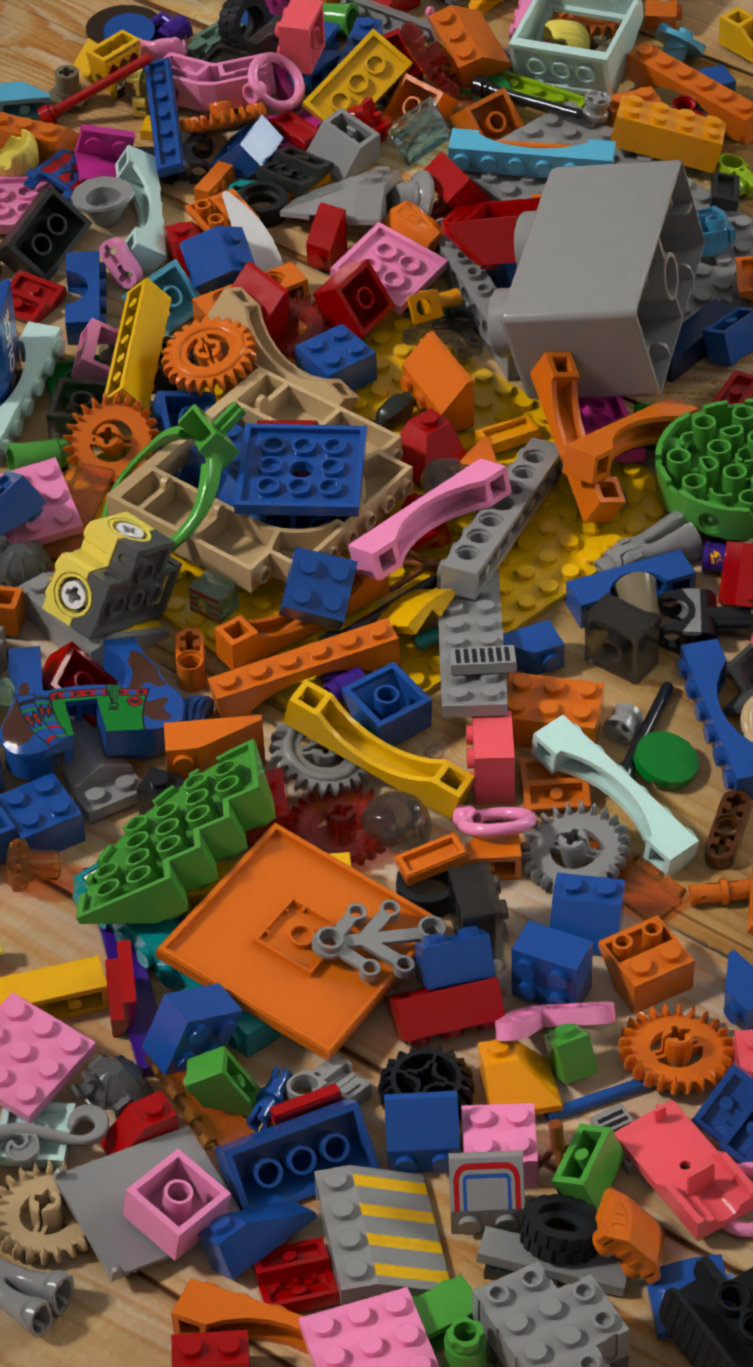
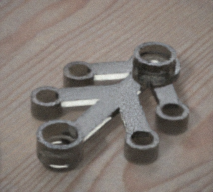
(458, 323)

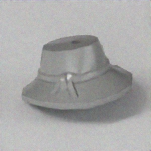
(416, 190)
(103, 199)

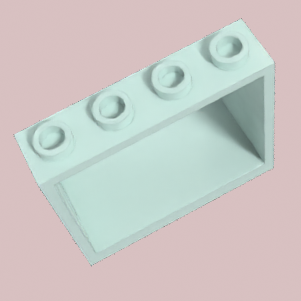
(573, 67)

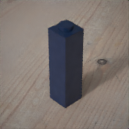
(690, 343)

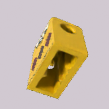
(112, 55)

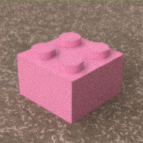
(503, 1129)
(175, 1203)

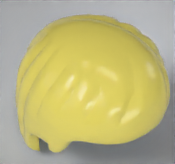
(567, 33)
(19, 155)

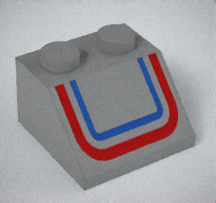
(486, 1191)

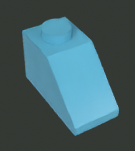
(22, 99)

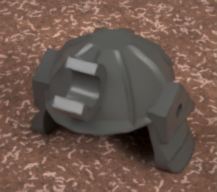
(21, 561)
(112, 1083)

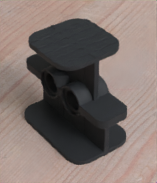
(705, 1326)

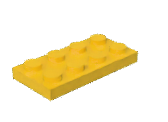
(365, 72)

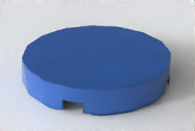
(132, 23)

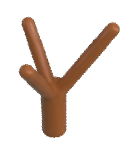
(419, 561)
(558, 1145)

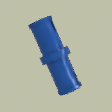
(267, 1097)

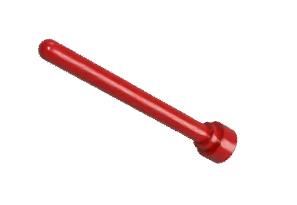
(52, 112)

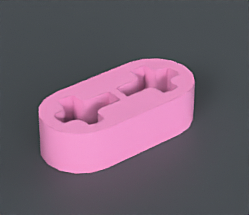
(121, 262)

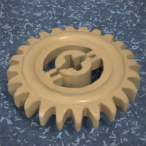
(46, 1202)

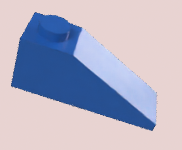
(247, 1236)

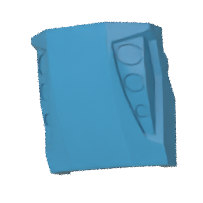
(716, 231)

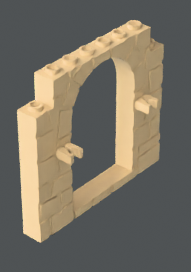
(238, 543)

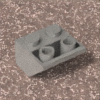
(346, 143)

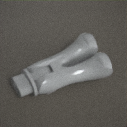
(663, 537)
(34, 1296)

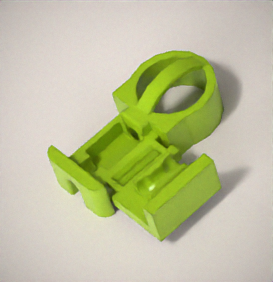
(740, 169)

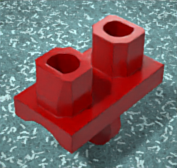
(370, 116)

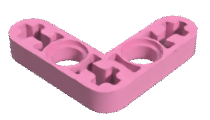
(530, 1019)

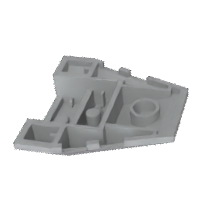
(361, 196)

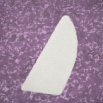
(259, 239)

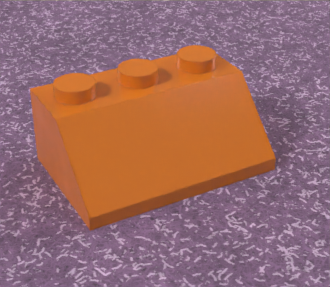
(469, 43)
(48, 136)
(439, 382)

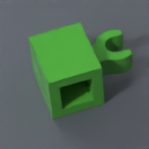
(570, 1053)

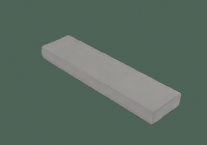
(504, 1250)

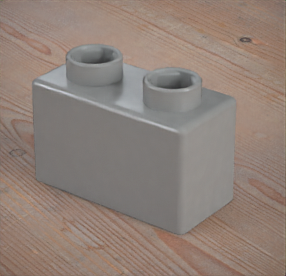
(602, 276)

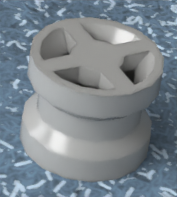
(596, 106)
(623, 722)

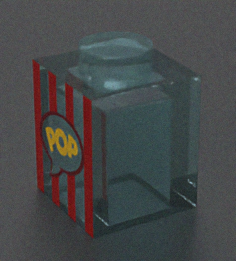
(213, 596)

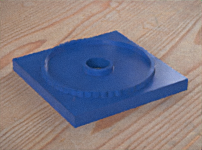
(279, 450)

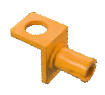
(432, 303)

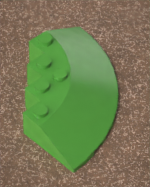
(179, 842)

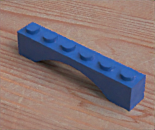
(704, 676)

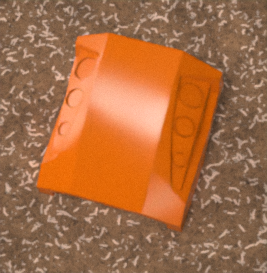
(414, 224)
(629, 1234)

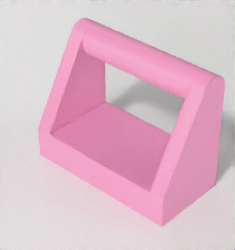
(84, 364)

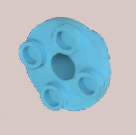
(679, 43)

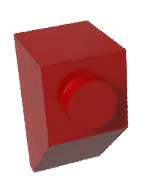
(327, 237)
(140, 1122)

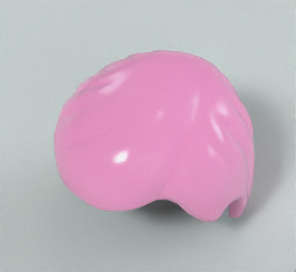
(161, 47)

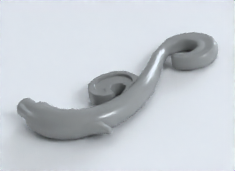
(31, 1133)

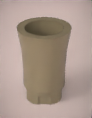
(640, 591)

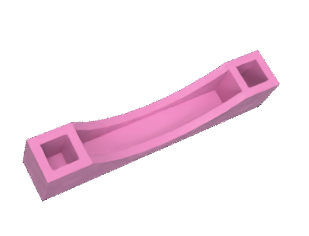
(470, 490)

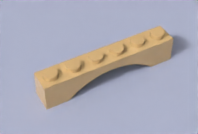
(241, 307)

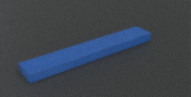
(164, 118)

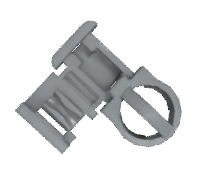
(331, 1072)

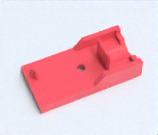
(705, 1194)

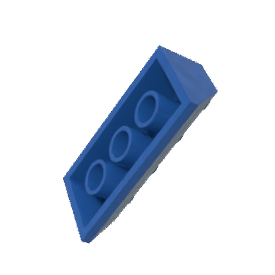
(281, 1160)

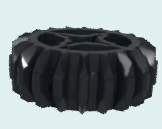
(427, 1072)

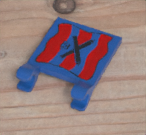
(57, 170)

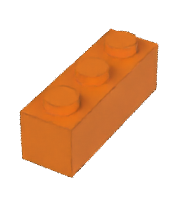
(215, 180)

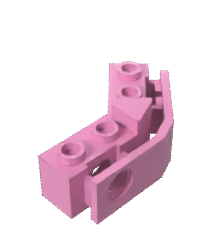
(204, 82)

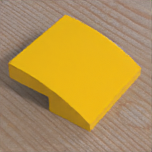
(413, 608)

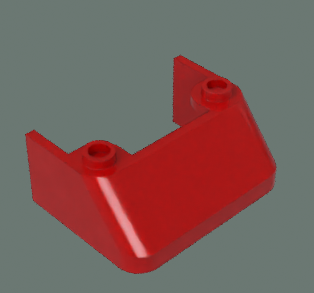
(486, 230)

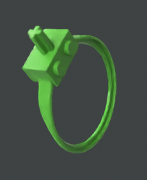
(212, 443)

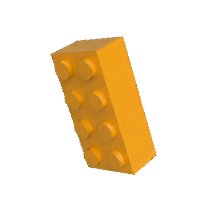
(668, 133)

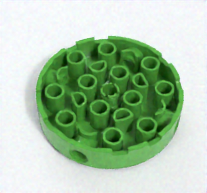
(708, 469)

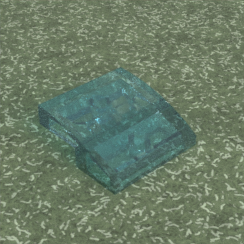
(419, 131)

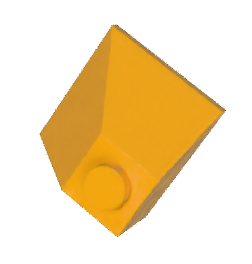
(517, 1075)

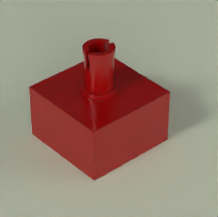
(452, 186)
(354, 298)

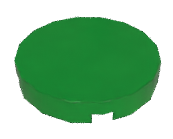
(666, 760)

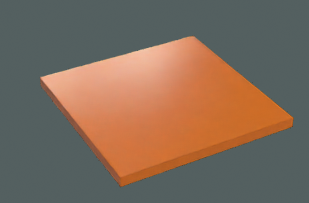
(258, 938)

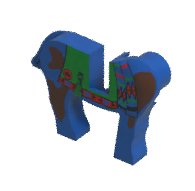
(126, 715)

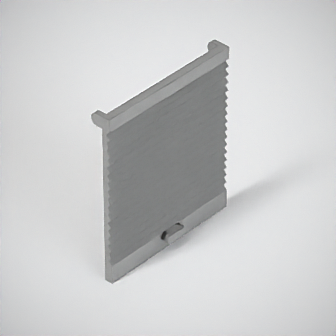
(98, 1192)

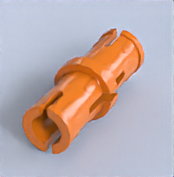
(720, 891)

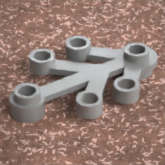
(373, 940)

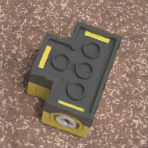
(114, 578)

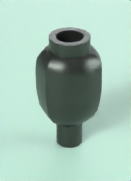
(395, 410)

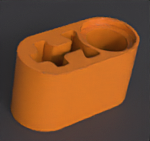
(190, 660)

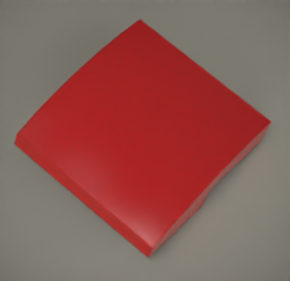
(35, 296)
(121, 988)
(297, 1277)

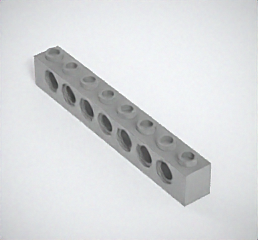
(476, 289)
(499, 526)

